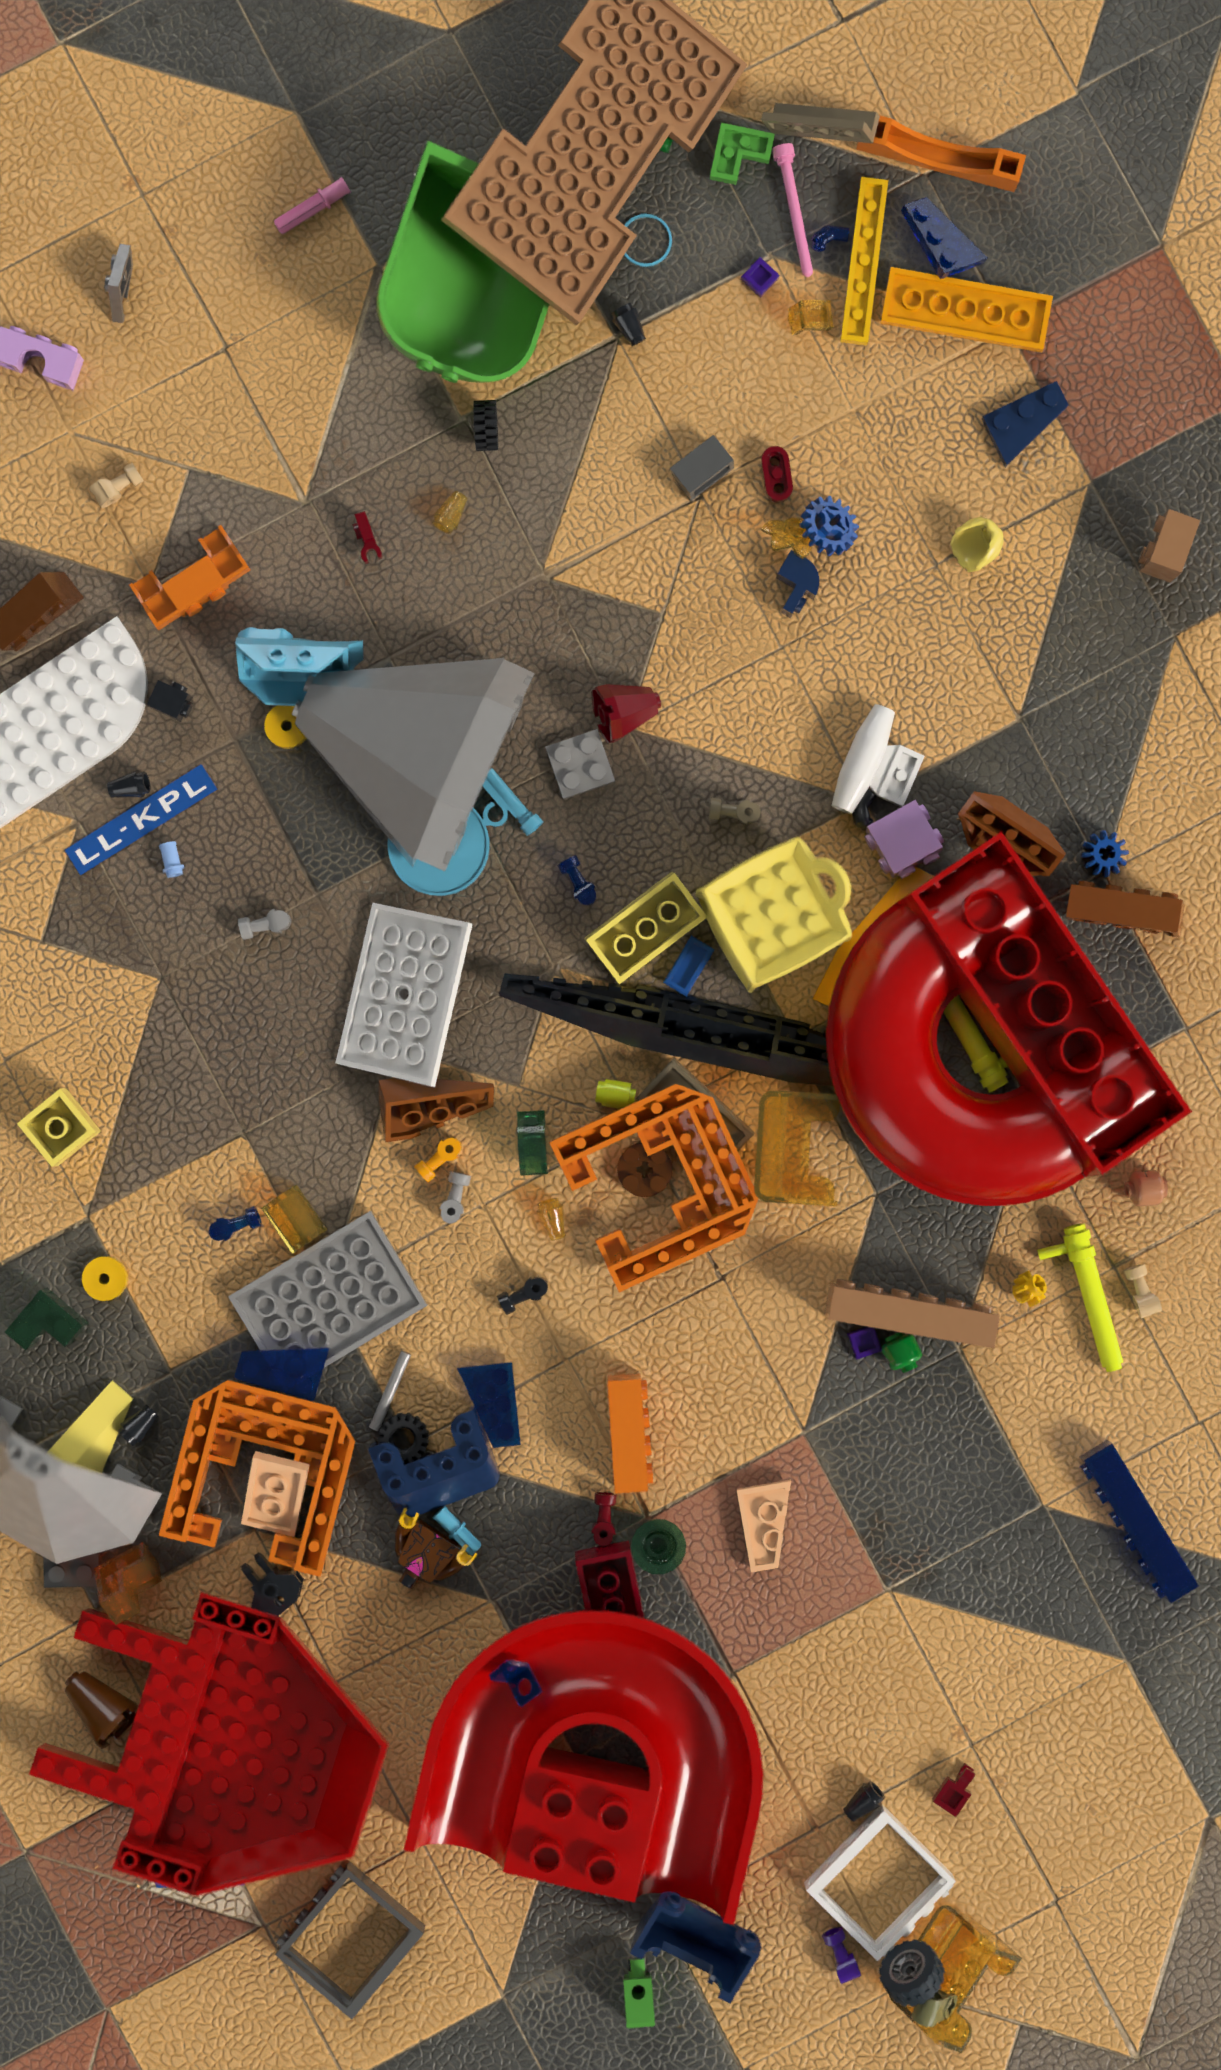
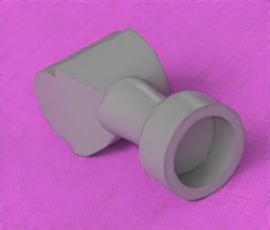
(275, 921)
(452, 1207)

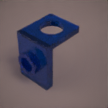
(513, 1673)

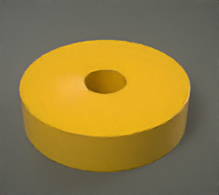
(274, 731)
(117, 1278)

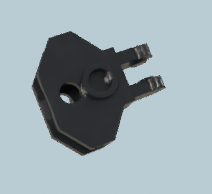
(273, 1584)

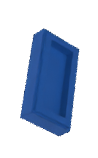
(688, 966)

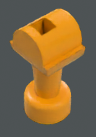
(446, 1151)

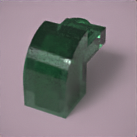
(532, 1143)

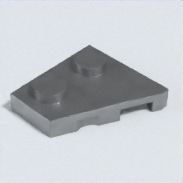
(118, 282)

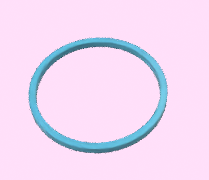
(670, 240)

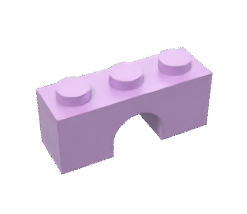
(61, 363)

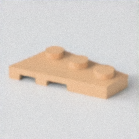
(763, 1520)

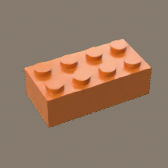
(627, 1433)

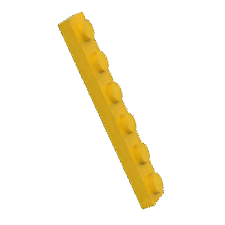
(864, 261)

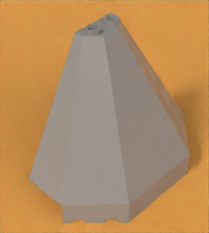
(414, 743)
(62, 1506)

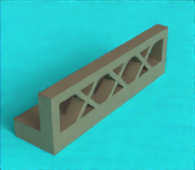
(822, 122)

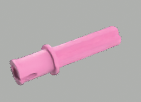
(312, 205)

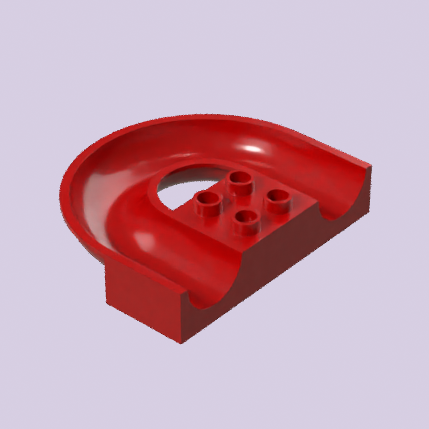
(1082, 1067)
(583, 1817)

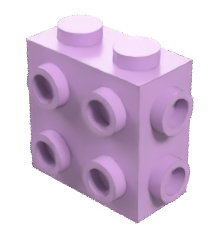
(904, 840)

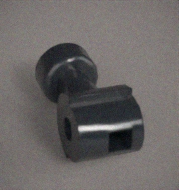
(533, 1289)

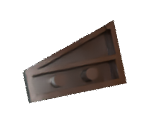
(35, 607)

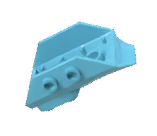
(278, 665)

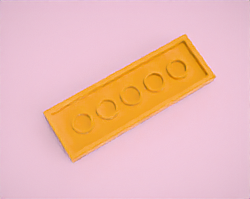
(966, 309)

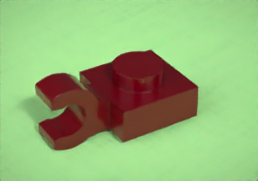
(363, 530)
(953, 1793)

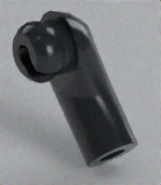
(861, 813)

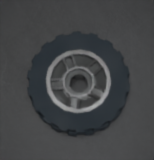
(911, 1973)

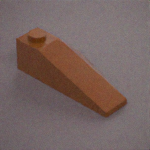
(413, 1107)

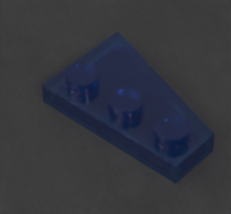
(494, 1398)

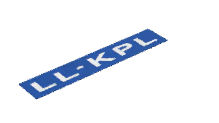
(140, 819)

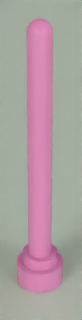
(784, 155)

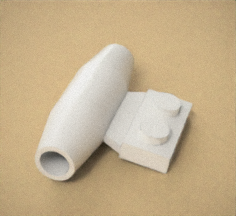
(875, 765)

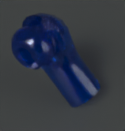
(827, 234)

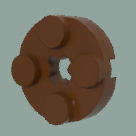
(633, 1180)

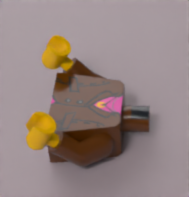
(427, 1551)

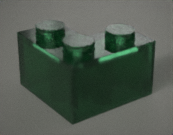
(46, 1314)

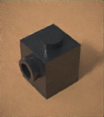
(171, 700)

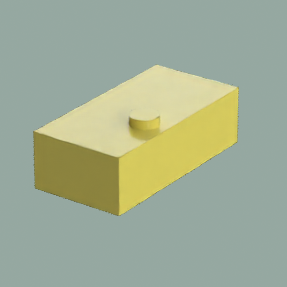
(645, 927)

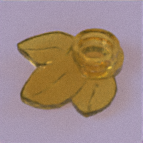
(787, 535)

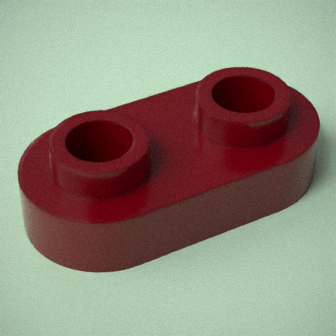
(777, 475)

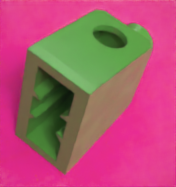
(640, 2005)

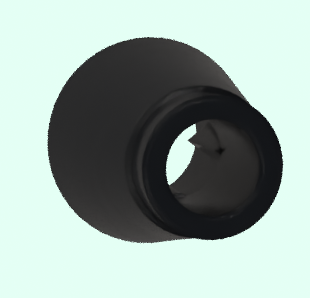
(629, 324)
(130, 785)
(137, 1425)
(864, 1801)

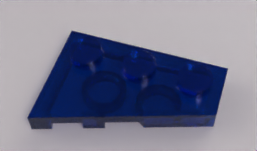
(941, 240)
(284, 1370)

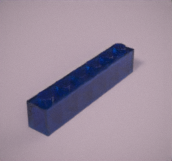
(1138, 1521)

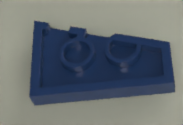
(1023, 420)

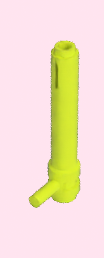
(983, 1060)
(1082, 1255)

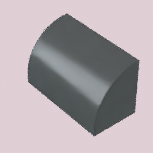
(702, 467)

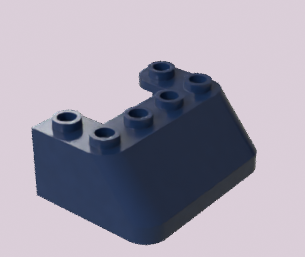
(440, 1476)

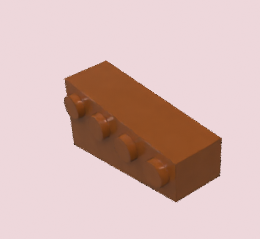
(1125, 909)

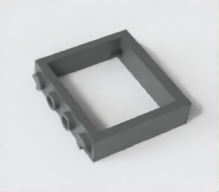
(316, 1978)

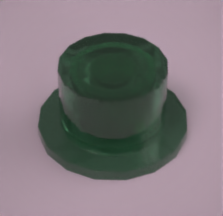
(658, 1546)

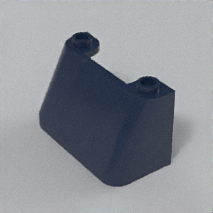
(698, 1939)

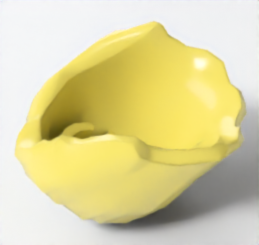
(977, 543)

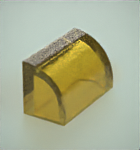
(294, 1218)

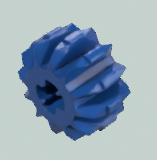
(1115, 852)

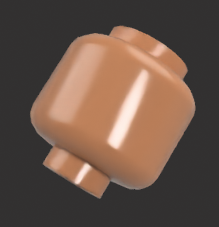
(1146, 1188)

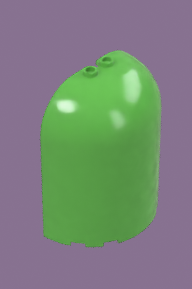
(447, 298)

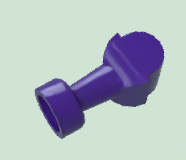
(846, 1964)

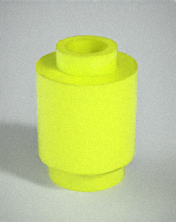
(615, 1093)

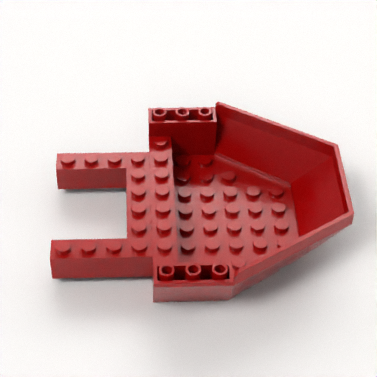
(236, 1754)

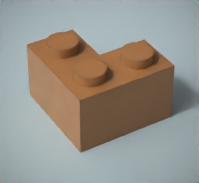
(1169, 550)

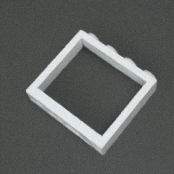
(847, 1851)

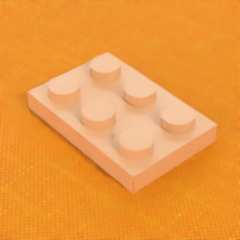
(275, 1494)

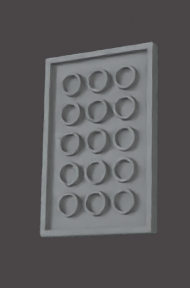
(331, 1293)

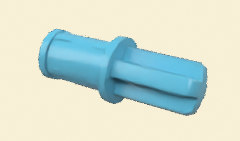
(457, 1530)

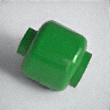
(901, 1351)

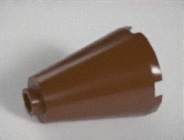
(100, 1707)

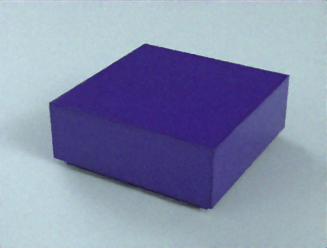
(760, 277)
(864, 1342)

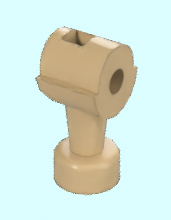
(108, 491)
(1144, 1301)

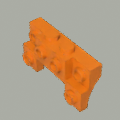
(194, 585)

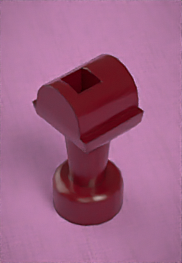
(603, 1528)

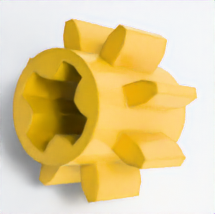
(1029, 1288)

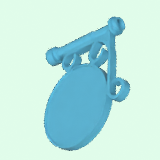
(473, 849)

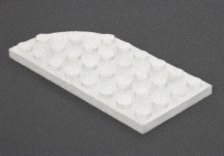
(69, 716)

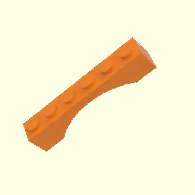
(981, 165)

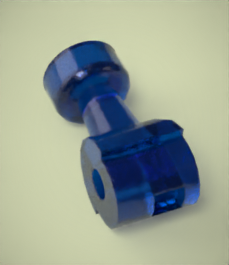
(583, 890)
(225, 1228)

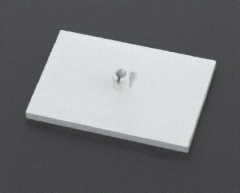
(400, 957)

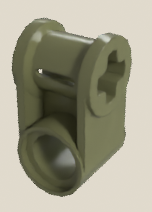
(935, 2009)

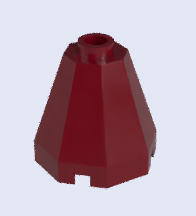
(623, 709)

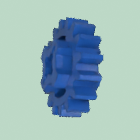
(829, 526)

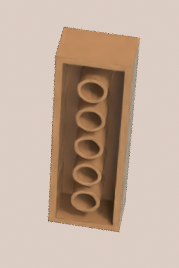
(912, 1315)

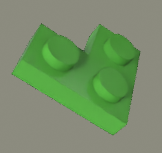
(737, 144)

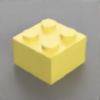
(58, 1127)

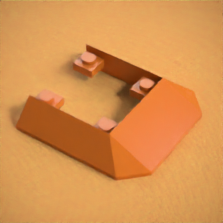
(721, 1184)
(272, 1419)

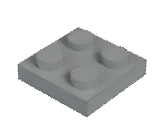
(580, 764)

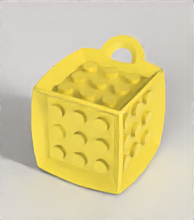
(776, 912)

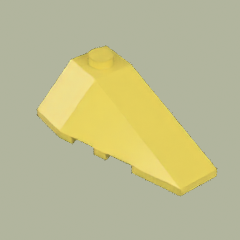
(95, 1431)

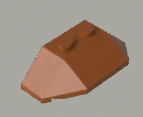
(1033, 842)

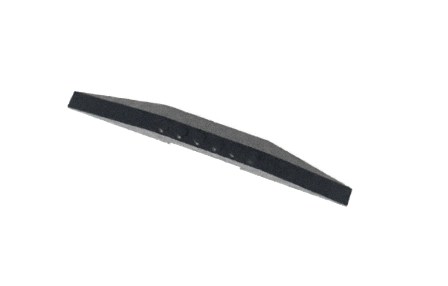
(682, 1026)

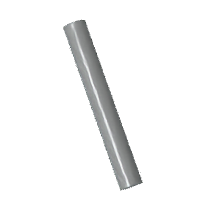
(390, 1390)

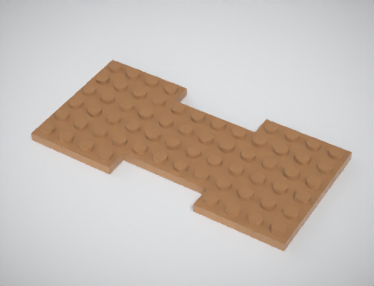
(554, 203)

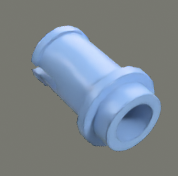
(171, 859)

